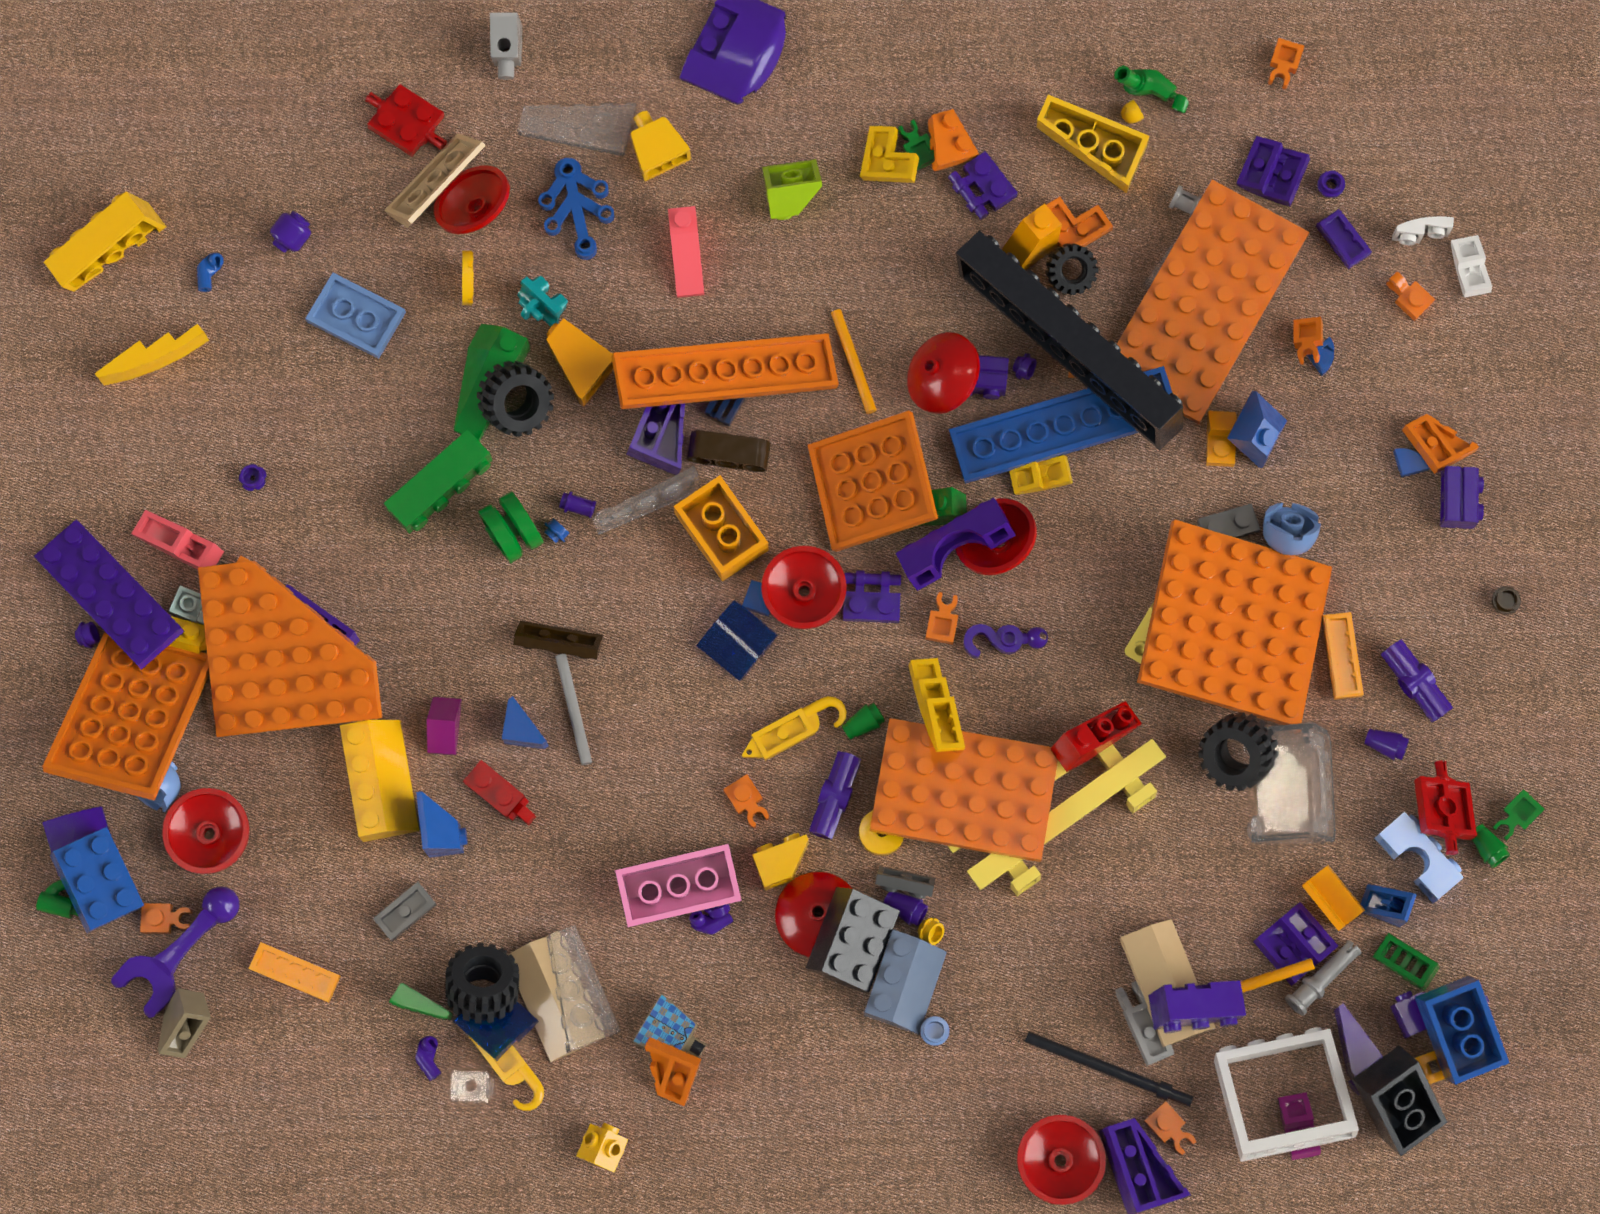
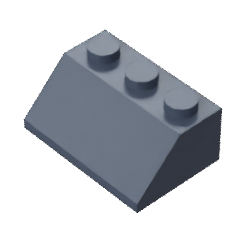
(905, 982)

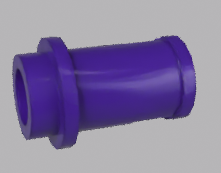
(577, 504)

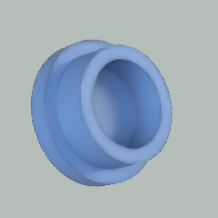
(934, 1031)

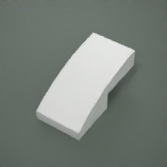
(1470, 266)

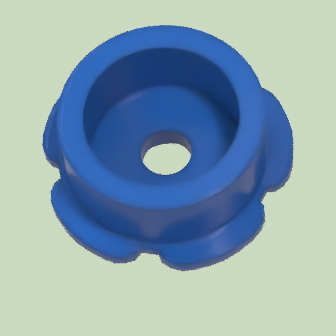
(556, 531)

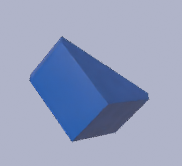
(519, 728)
(1388, 904)

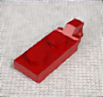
(498, 793)

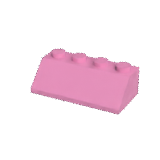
(678, 885)

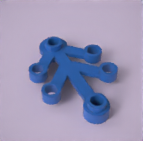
(575, 202)

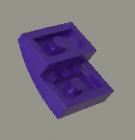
(1273, 171)
(74, 826)
(1295, 939)

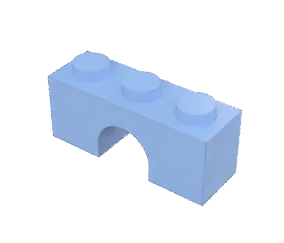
(1439, 872)

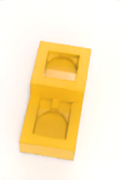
(1041, 475)

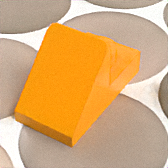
(1218, 448)

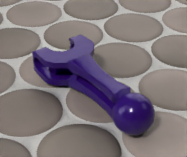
(218, 906)

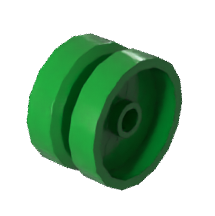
(513, 525)

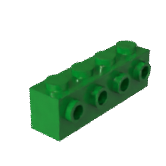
(438, 482)

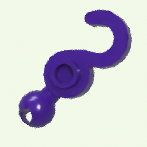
(1006, 640)

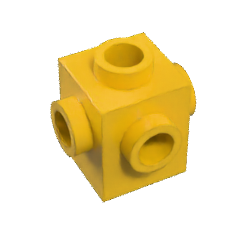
(602, 1146)

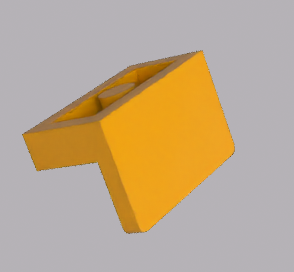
(1333, 897)

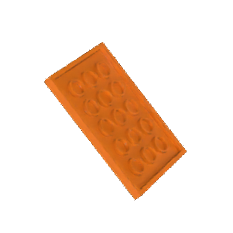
(128, 719)
(973, 798)

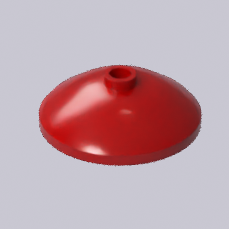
(472, 200)
(953, 373)
(1013, 552)
(799, 569)
(191, 819)
(795, 907)
(1082, 1153)

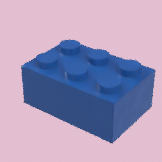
(96, 880)
(1462, 1030)

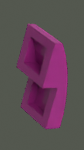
(1296, 1116)

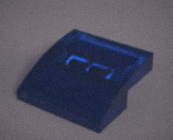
(737, 640)
(501, 1034)

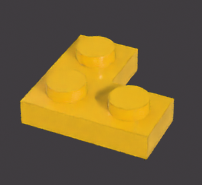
(882, 161)

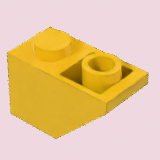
(779, 863)

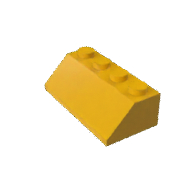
(379, 779)

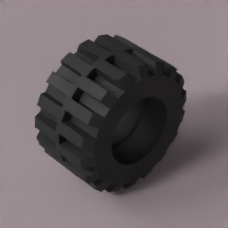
(534, 407)
(1220, 762)
(485, 964)

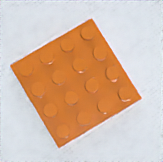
(872, 481)

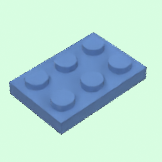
(355, 315)

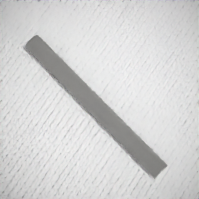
(573, 709)

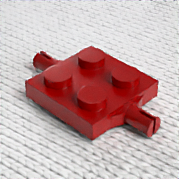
(406, 120)
(1445, 807)

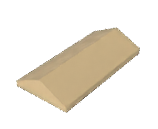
(434, 179)
(1157, 961)
(538, 991)

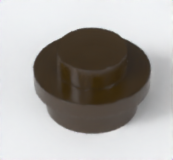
(1506, 600)

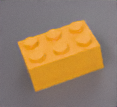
(721, 528)

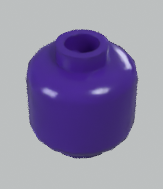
(290, 232)

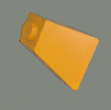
(1034, 237)
(580, 359)

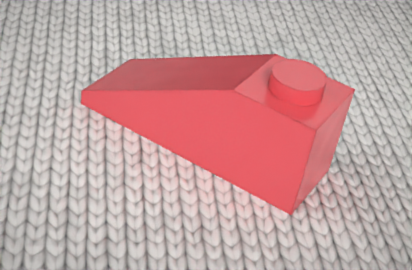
(686, 251)

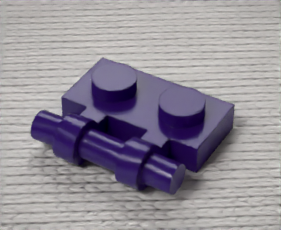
(988, 180)
(872, 606)

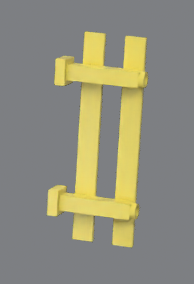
(1120, 775)

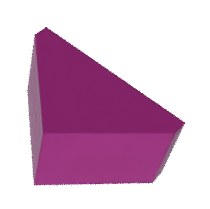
(443, 726)

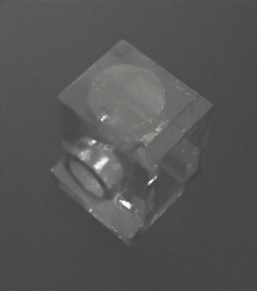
(459, 1083)

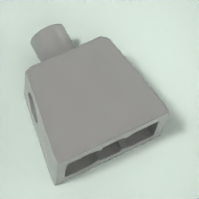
(506, 34)

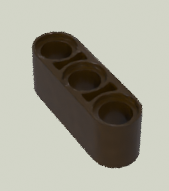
(728, 451)

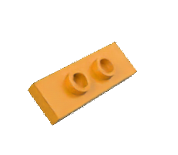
(1342, 655)
(294, 972)

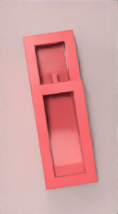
(177, 541)

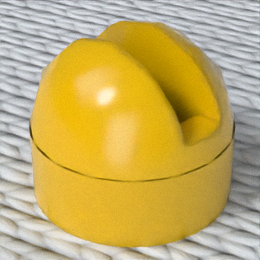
(1131, 112)

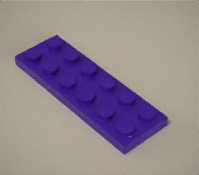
(109, 594)

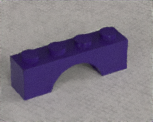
(925, 558)

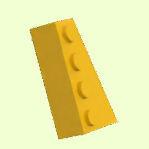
(1095, 140)
(103, 240)

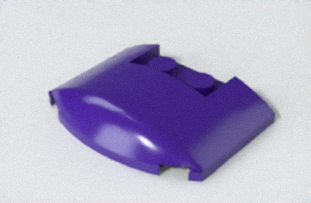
(736, 49)

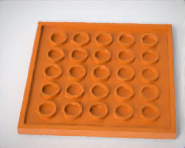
(1234, 624)

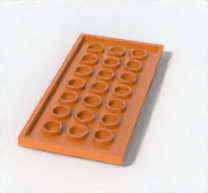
(1211, 294)

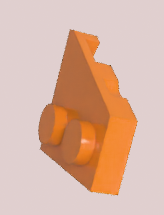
(949, 141)
(1437, 443)
(672, 1070)

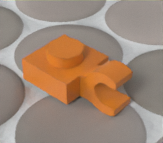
(1412, 298)

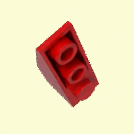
(1094, 736)

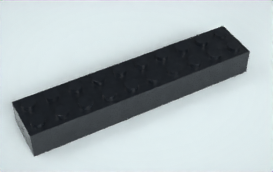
(1070, 339)

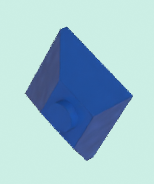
(1257, 429)
(439, 830)

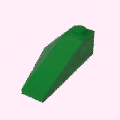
(488, 348)

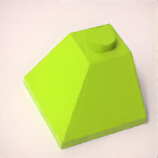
(790, 187)

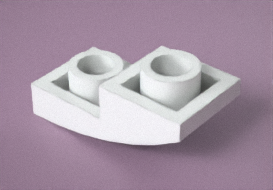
(1413, 231)

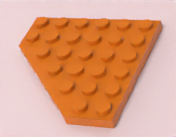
(277, 657)

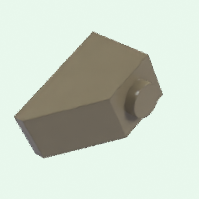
(183, 1022)

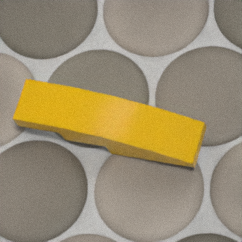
(141, 360)
(936, 705)

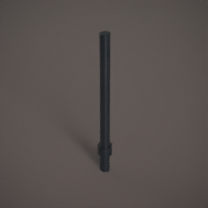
(1162, 1090)

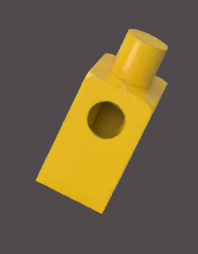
(657, 145)

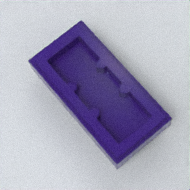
(1343, 239)

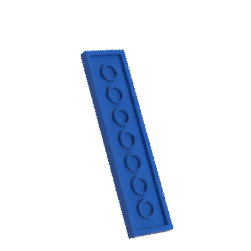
(1039, 432)

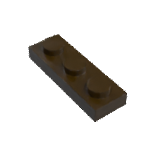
(558, 640)

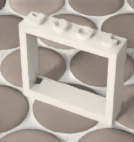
(1293, 1140)

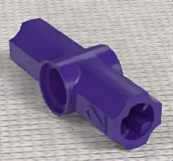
(1416, 681)
(835, 795)

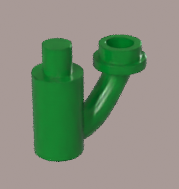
(55, 904)

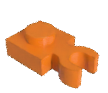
(1285, 60)
(1307, 336)
(942, 624)
(745, 797)
(159, 918)
(1167, 1124)

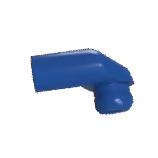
(207, 269)

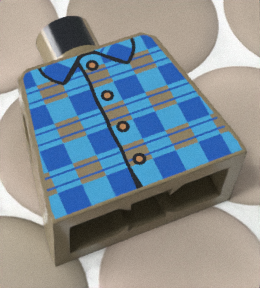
(671, 1026)

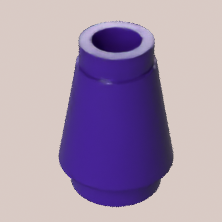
(1387, 743)
(911, 909)

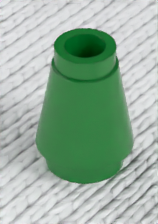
(864, 721)
(1490, 847)

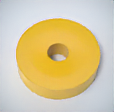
(874, 843)

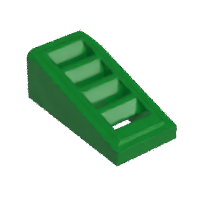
(1428, 975)
(411, 1000)

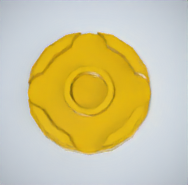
(467, 277)

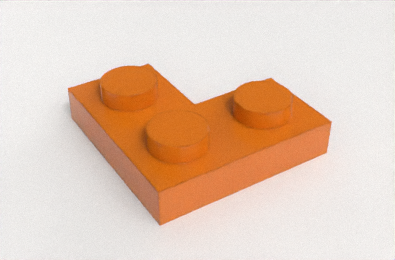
(1081, 229)

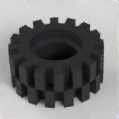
(1055, 264)

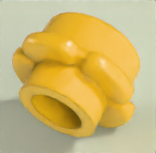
(931, 931)

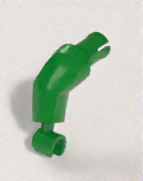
(1149, 81)

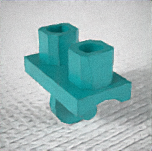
(539, 304)

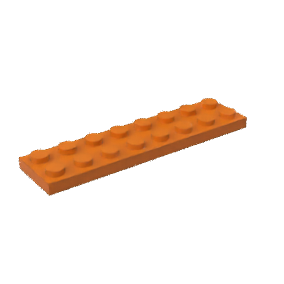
(724, 371)

